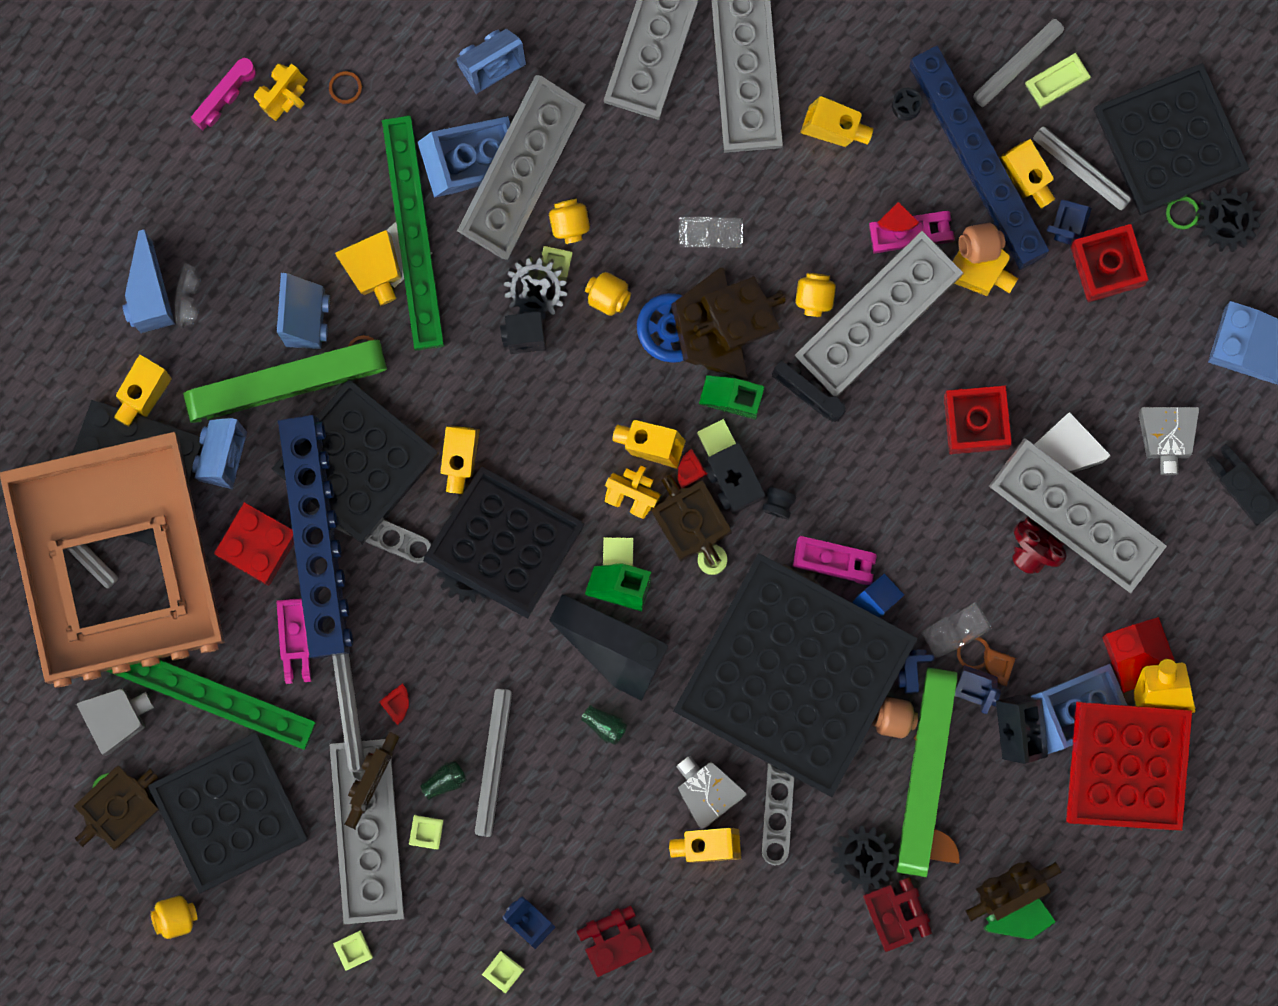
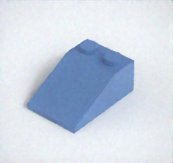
(492, 59)
(461, 155)
(145, 291)
(302, 313)
(1247, 342)
(220, 452)
(1061, 700)

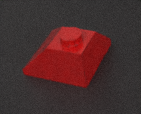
(1136, 648)

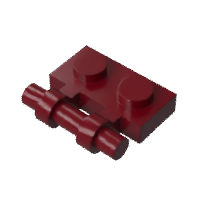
(889, 919)
(616, 950)

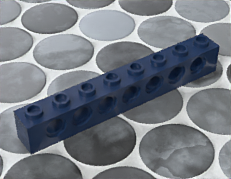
(978, 157)
(292, 434)

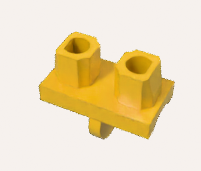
(284, 93)
(620, 486)

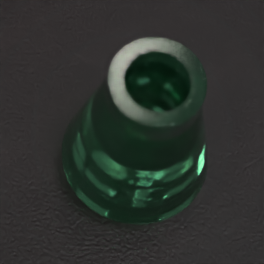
(605, 725)
(445, 779)

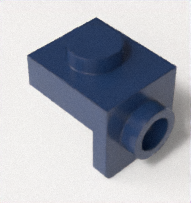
(1070, 222)
(909, 675)
(978, 688)
(528, 922)

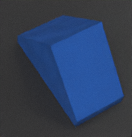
(879, 596)

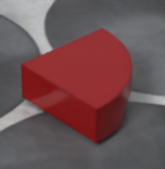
(898, 220)
(690, 470)
(396, 703)

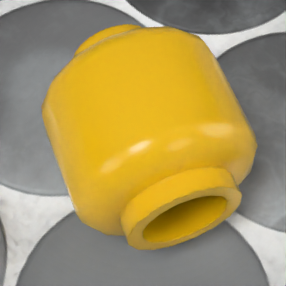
(569, 220)
(608, 293)
(815, 294)
(173, 917)

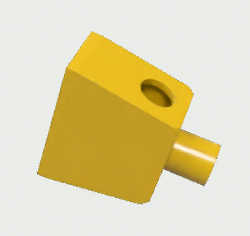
(824, 122)
(1025, 160)
(372, 266)
(984, 275)
(143, 378)
(460, 442)
(661, 446)
(1164, 687)
(719, 845)

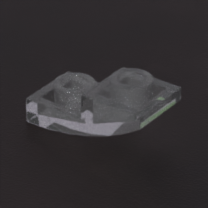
(710, 232)
(185, 307)
(956, 631)

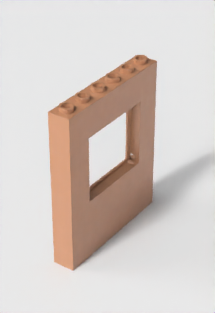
(98, 499)

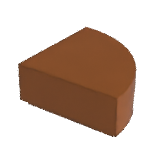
(998, 665)
(944, 848)

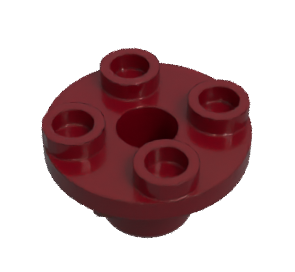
(1036, 547)

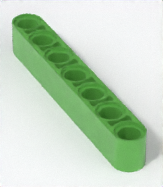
(285, 381)
(926, 772)

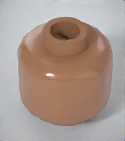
(981, 243)
(895, 718)

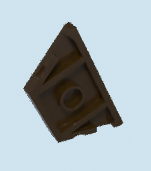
(708, 348)

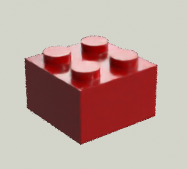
(1109, 263)
(977, 420)
(256, 544)

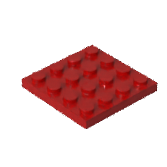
(1129, 766)

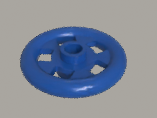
(646, 327)

